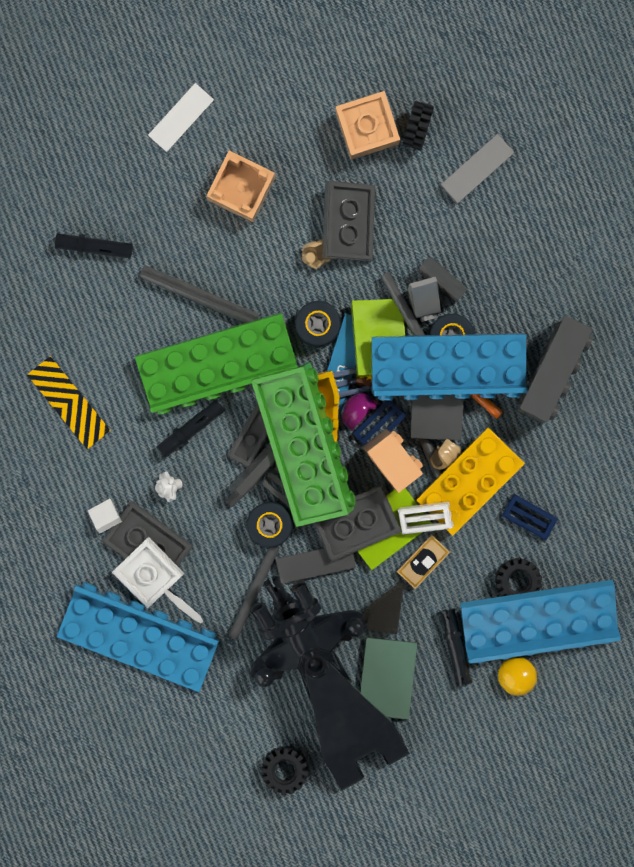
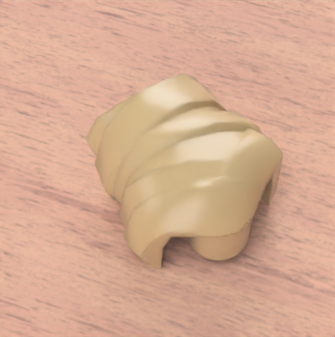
(313, 253)
(445, 455)

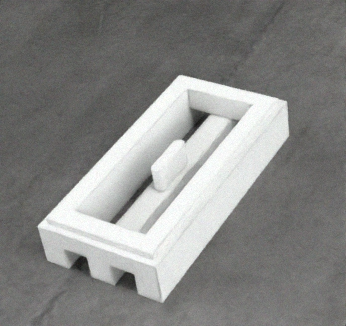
(448, 524)

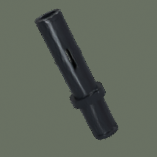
(93, 245)
(190, 428)
(455, 646)

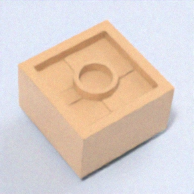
(367, 125)
(241, 186)
(393, 460)

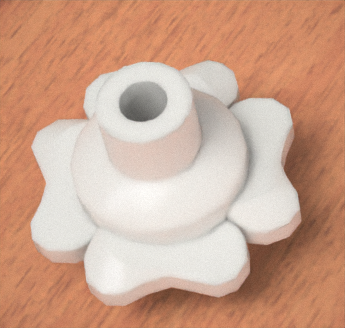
(167, 486)

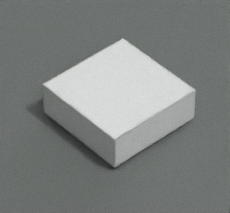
(104, 516)

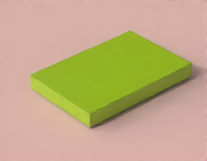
(373, 319)
(382, 550)

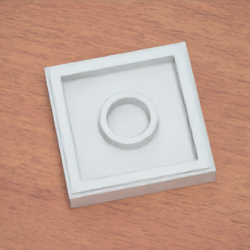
(148, 572)

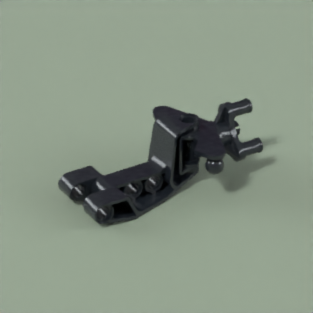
(344, 718)

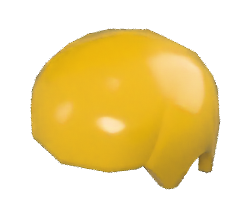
(517, 676)

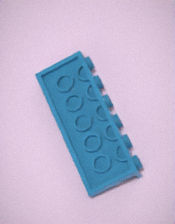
(448, 365)
(540, 621)
(138, 636)

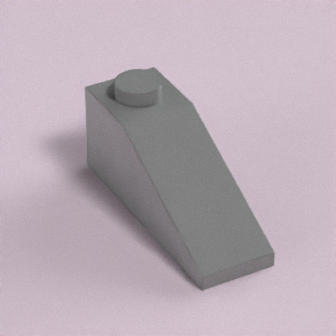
(424, 299)

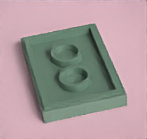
(389, 675)

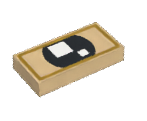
(423, 561)

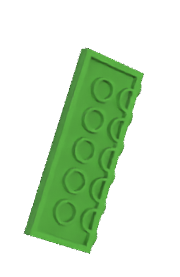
(215, 363)
(304, 444)

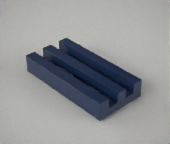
(394, 409)
(510, 506)

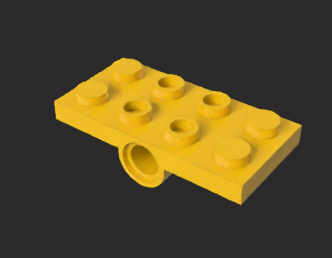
(473, 478)

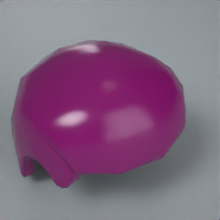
(356, 409)

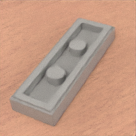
(477, 169)

